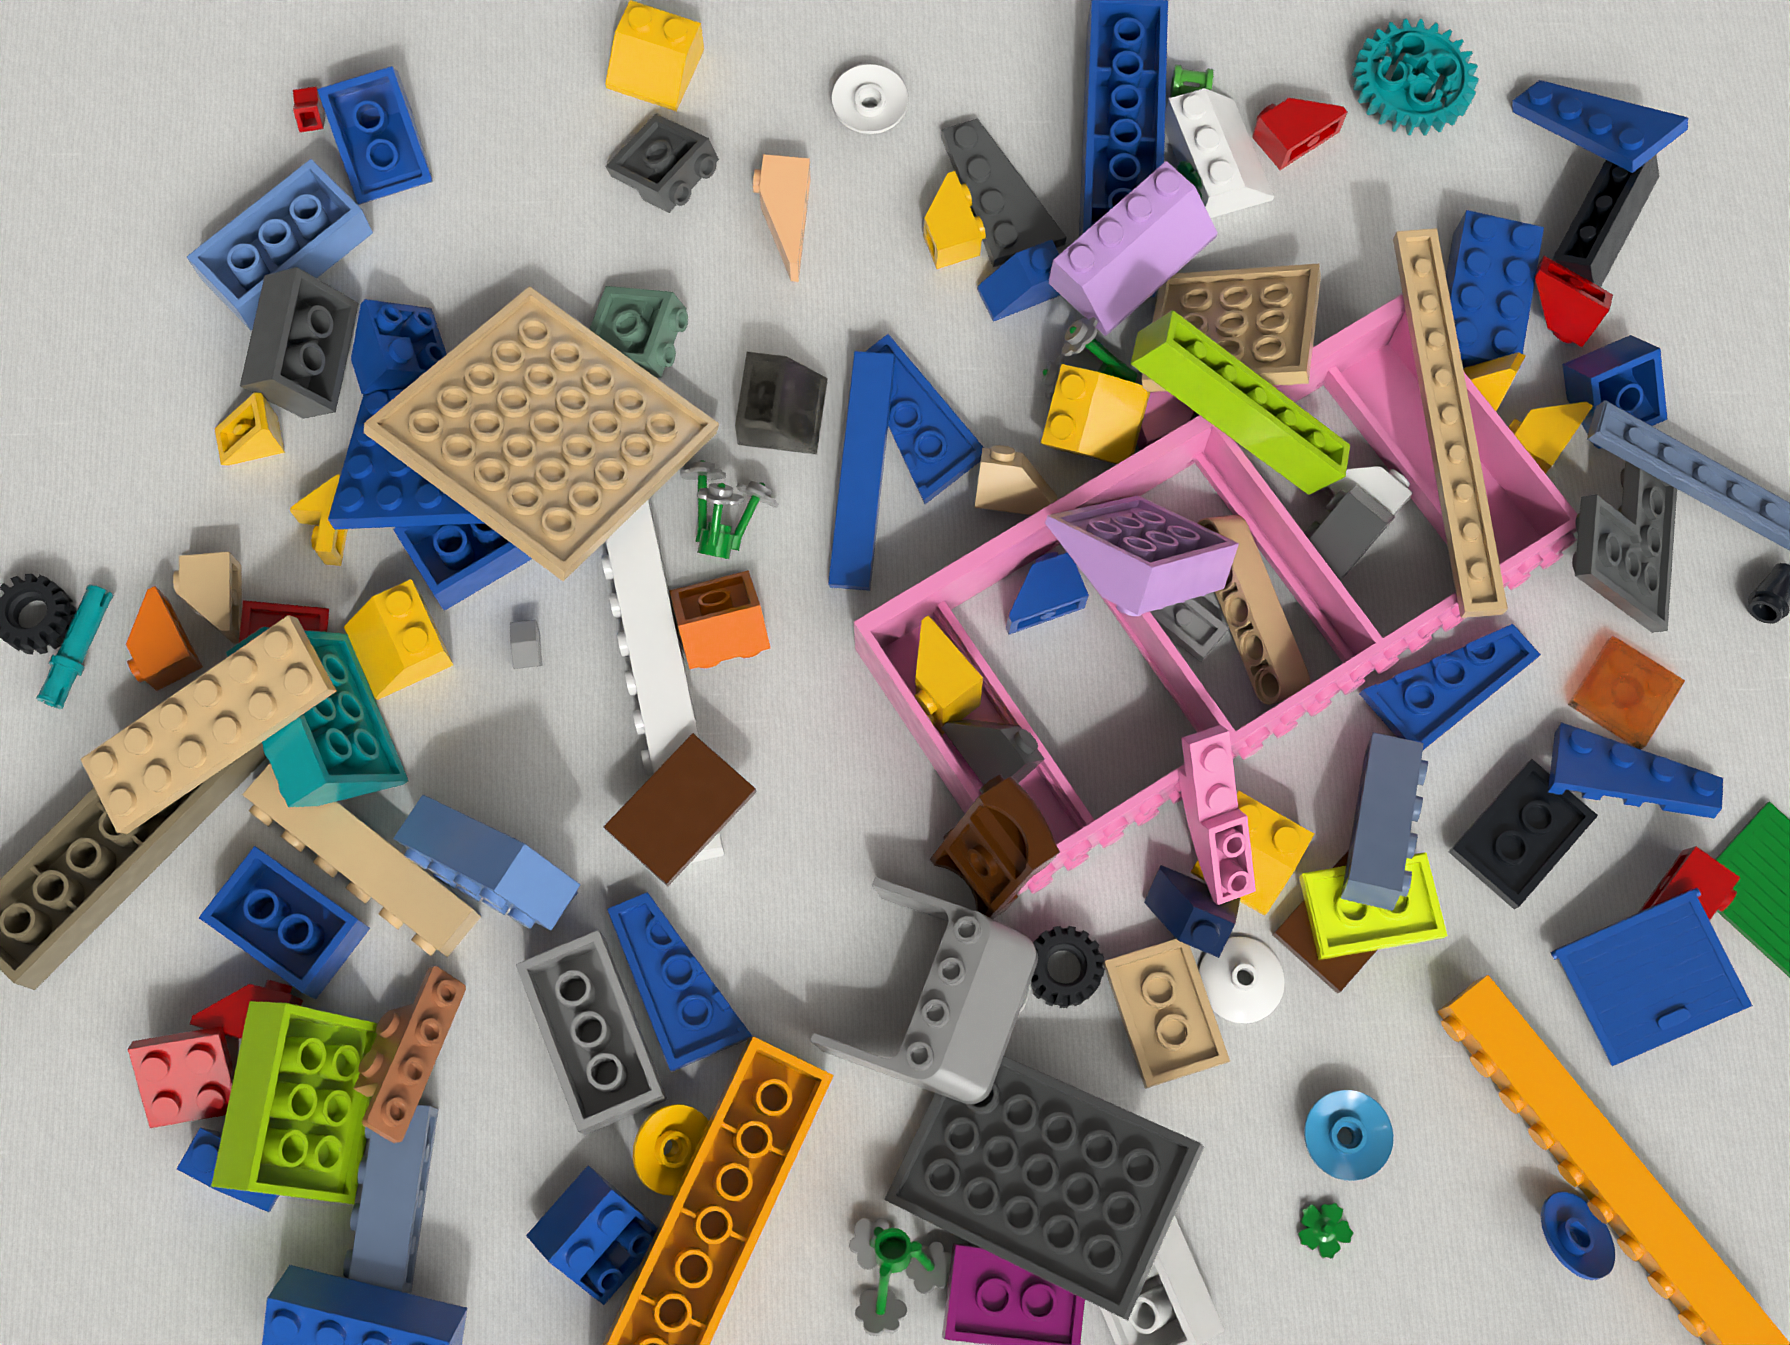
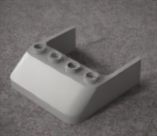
(964, 1005)

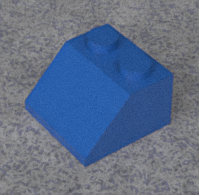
(1623, 374)

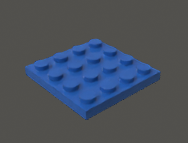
(384, 491)

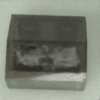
(780, 404)

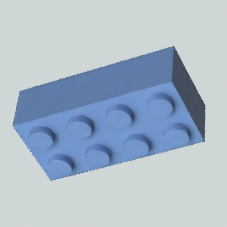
(296, 224)
(486, 864)

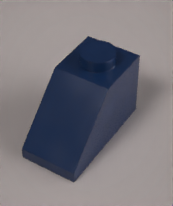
(1189, 911)

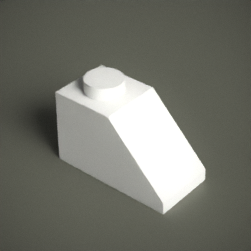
(1385, 487)

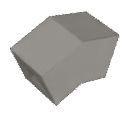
(525, 644)

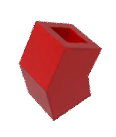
(308, 109)

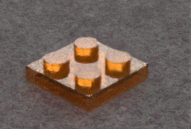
(1626, 692)

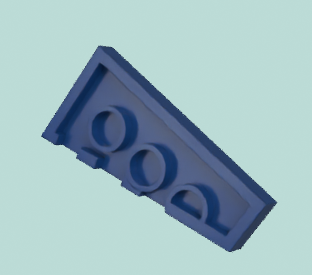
(677, 993)

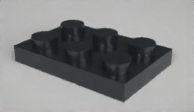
(1522, 835)

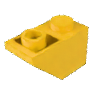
(950, 225)

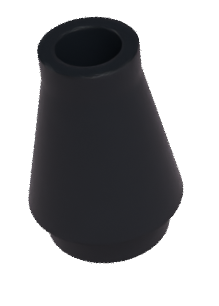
(1772, 597)

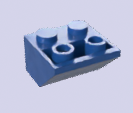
(594, 1235)

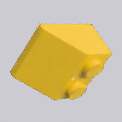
(654, 55)
(1095, 415)
(396, 640)
(944, 679)
(1275, 851)

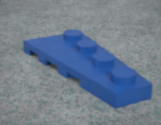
(1603, 125)
(925, 428)
(1440, 693)
(1617, 770)

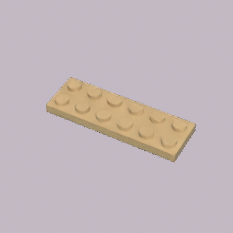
(207, 725)

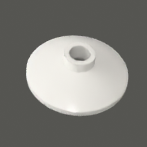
(873, 86)
(1237, 1001)

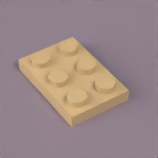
(1165, 1012)

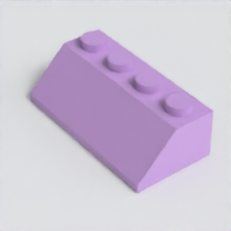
(1133, 248)

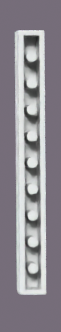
(652, 644)

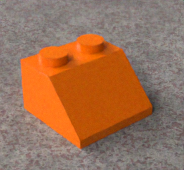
(720, 620)

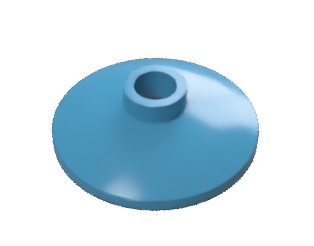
(1370, 1133)

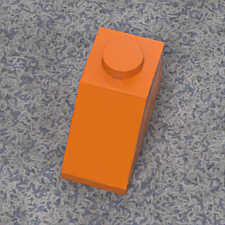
(159, 644)

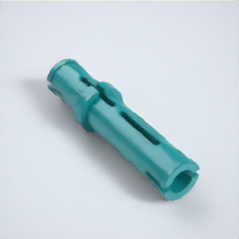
(71, 654)

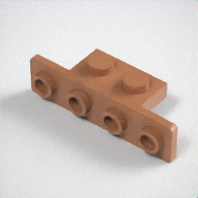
(406, 1053)

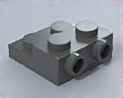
(664, 162)

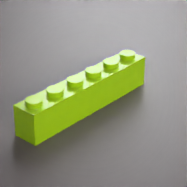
(1240, 403)

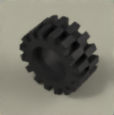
(49, 629)
(1090, 961)

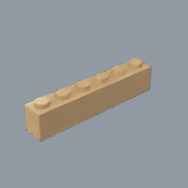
(370, 864)

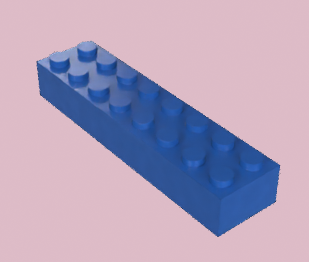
(1122, 102)

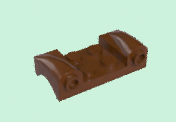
(998, 845)

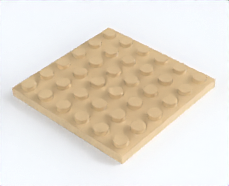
(542, 431)

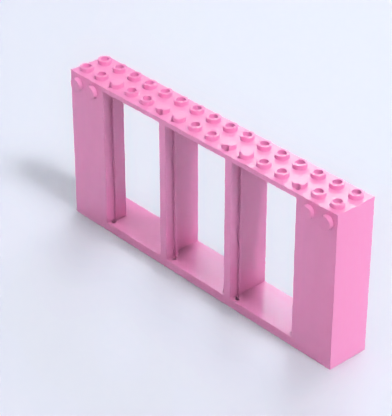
(1376, 384)

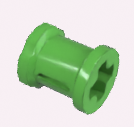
(1181, 75)

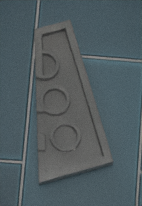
(999, 194)

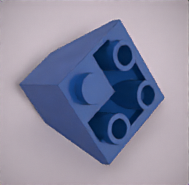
(394, 345)

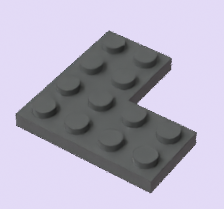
(1630, 550)

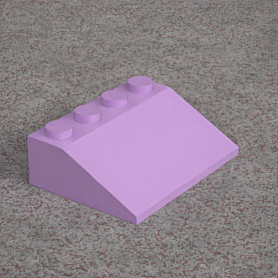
(1143, 553)

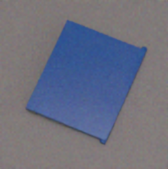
(1652, 977)

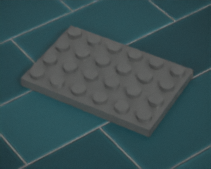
(1050, 1182)

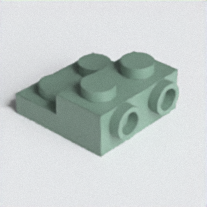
(641, 325)

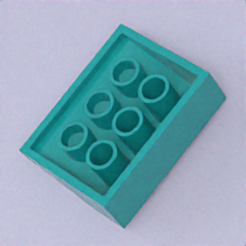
(340, 743)

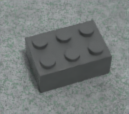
(299, 343)

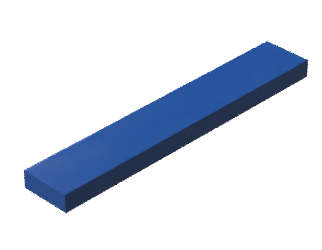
(862, 471)

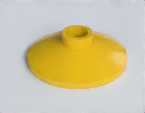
(684, 1128)

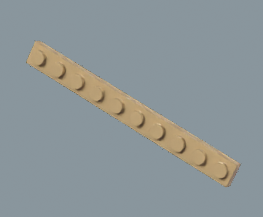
(1449, 425)

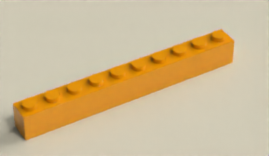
(1605, 1169)

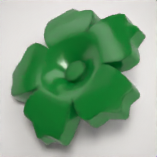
(1324, 1229)

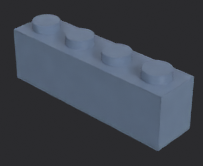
(1383, 822)
(391, 1205)

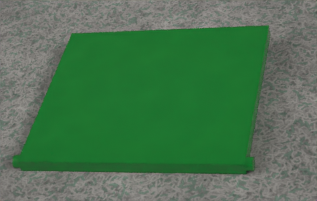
(1763, 892)

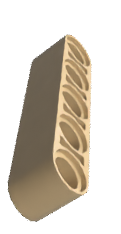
(1258, 618)

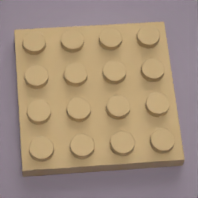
(1253, 314)

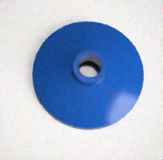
(1577, 1236)

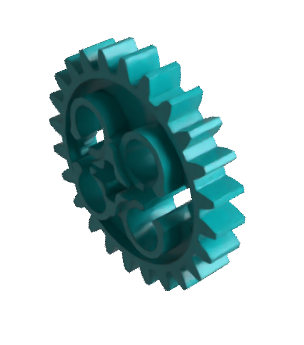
(1415, 77)

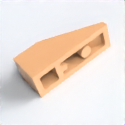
(784, 202)

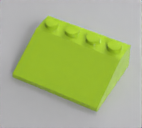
(293, 1105)

